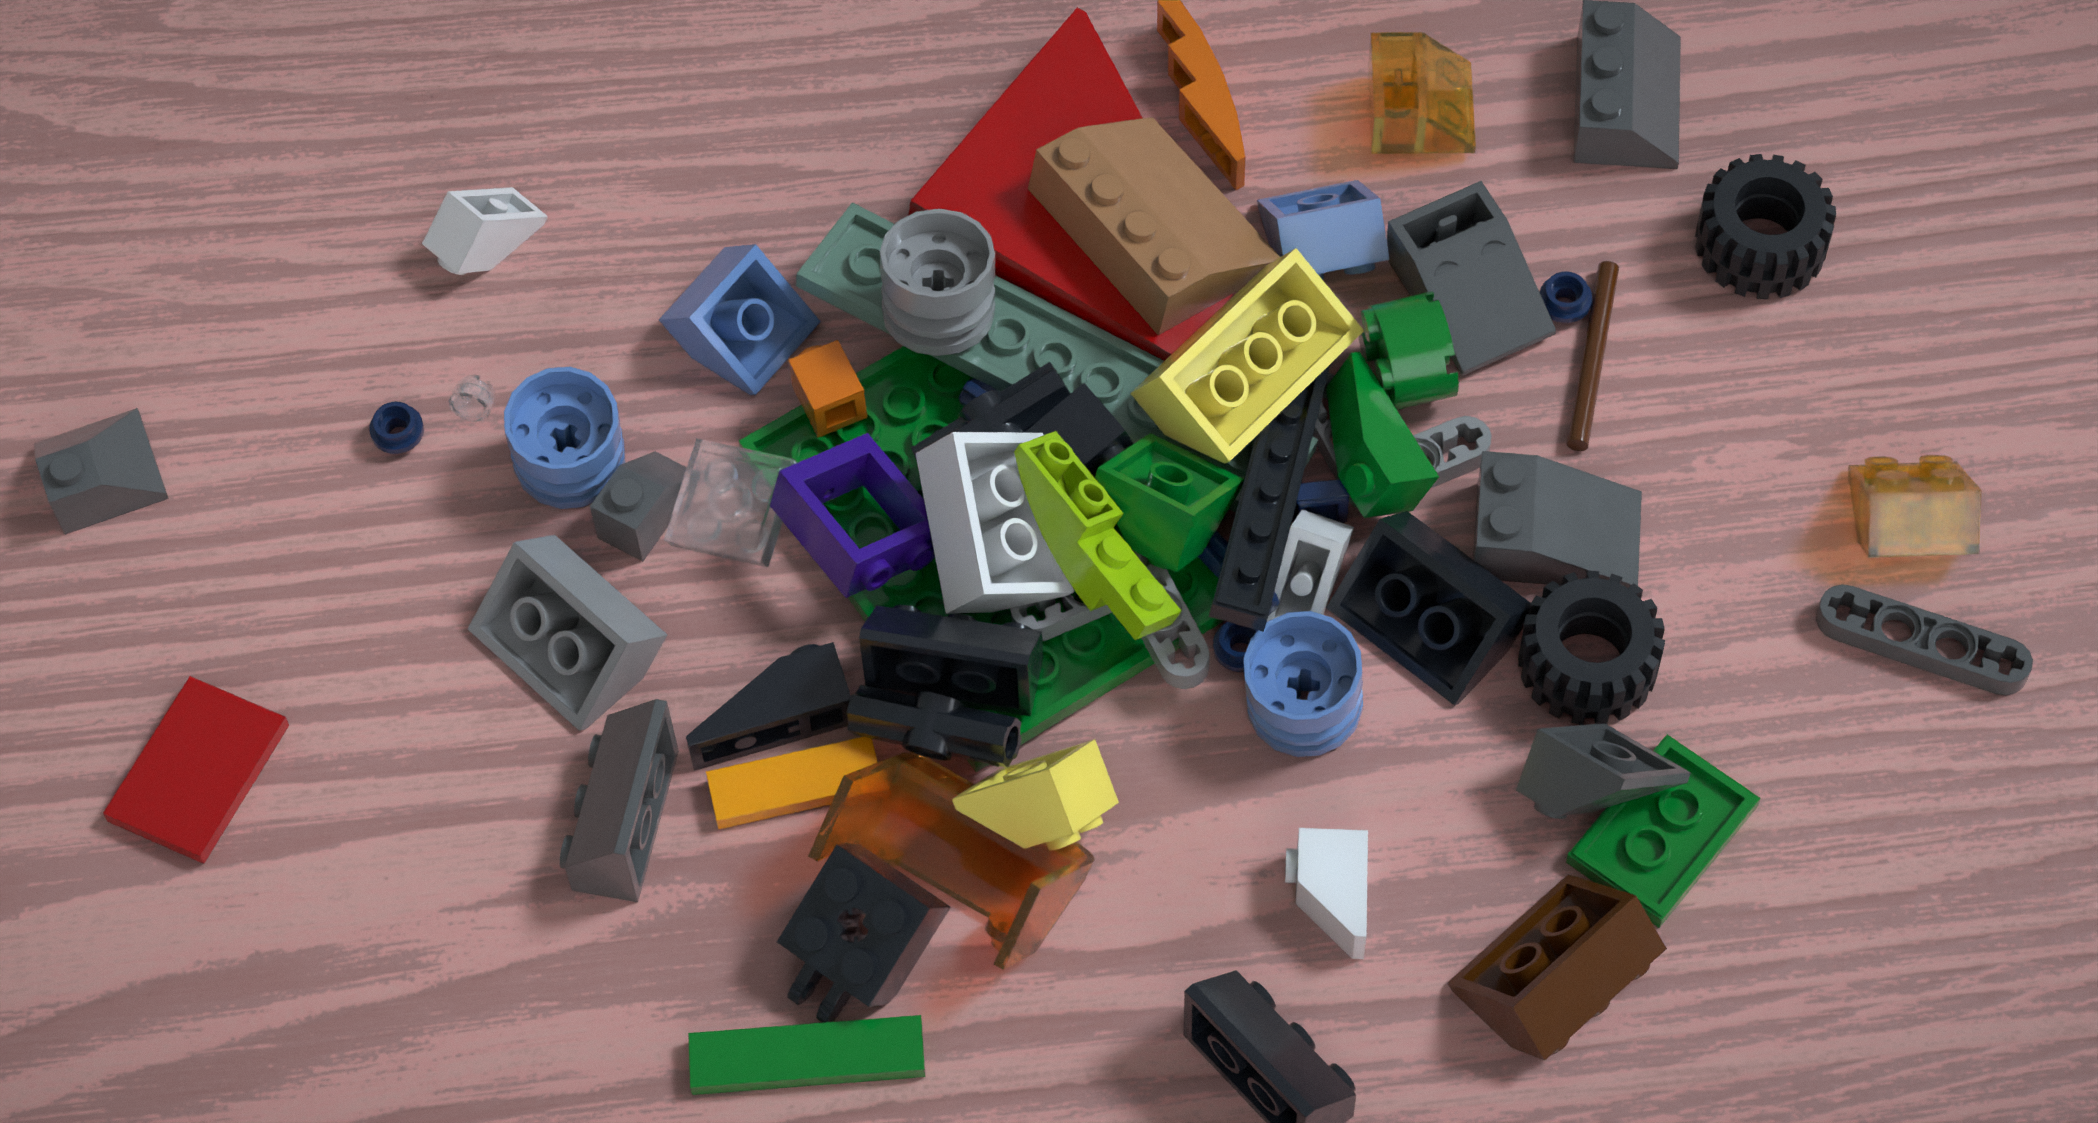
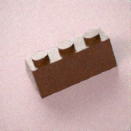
(1559, 965)

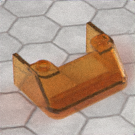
(909, 820)

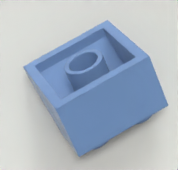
(1329, 226)
(740, 318)

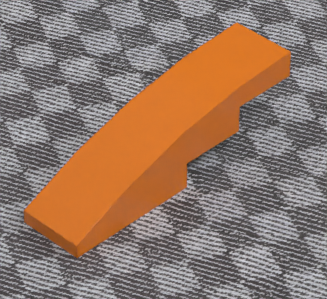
(1204, 95)

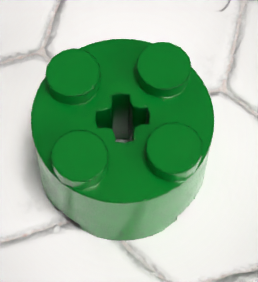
(1410, 349)

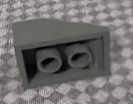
(1553, 521)

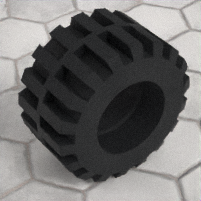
(1773, 193)
(1596, 609)

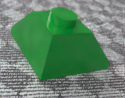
(1167, 500)

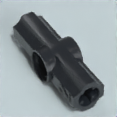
(1007, 410)
(934, 726)

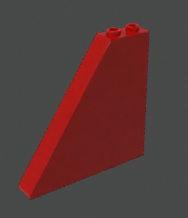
(990, 171)

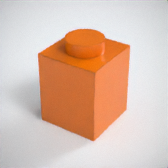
(827, 388)

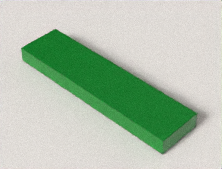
(806, 1055)

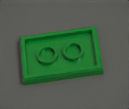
(1666, 838)

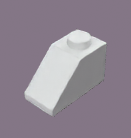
(481, 228)
(1310, 563)
(1332, 883)

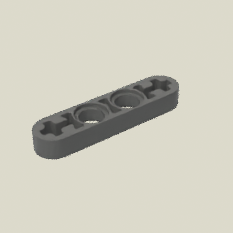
(1926, 631)

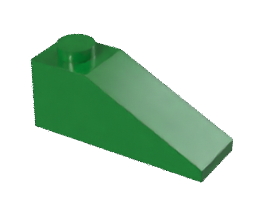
(1373, 445)

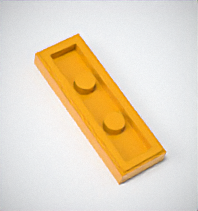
(785, 781)

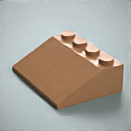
(1148, 218)

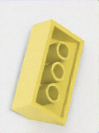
(1249, 359)

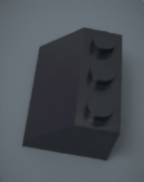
(1429, 606)
(953, 657)
(1263, 1054)

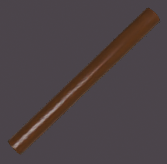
(1593, 356)

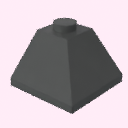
(99, 471)
(1591, 770)

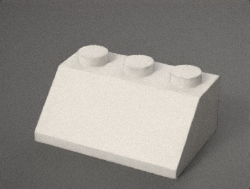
(983, 525)

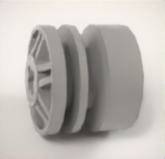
(937, 282)

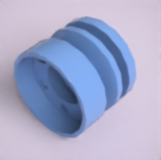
(559, 413)
(1296, 656)

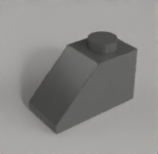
(638, 503)

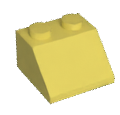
(1043, 797)

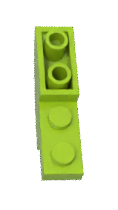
(1079, 530)

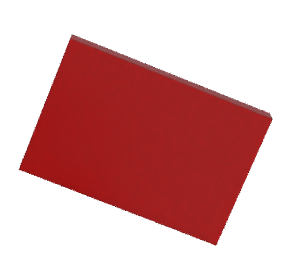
(196, 769)

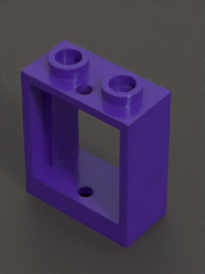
(832, 473)

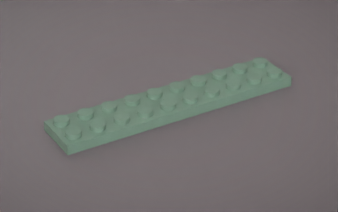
(1021, 338)

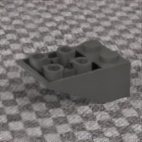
(1477, 272)

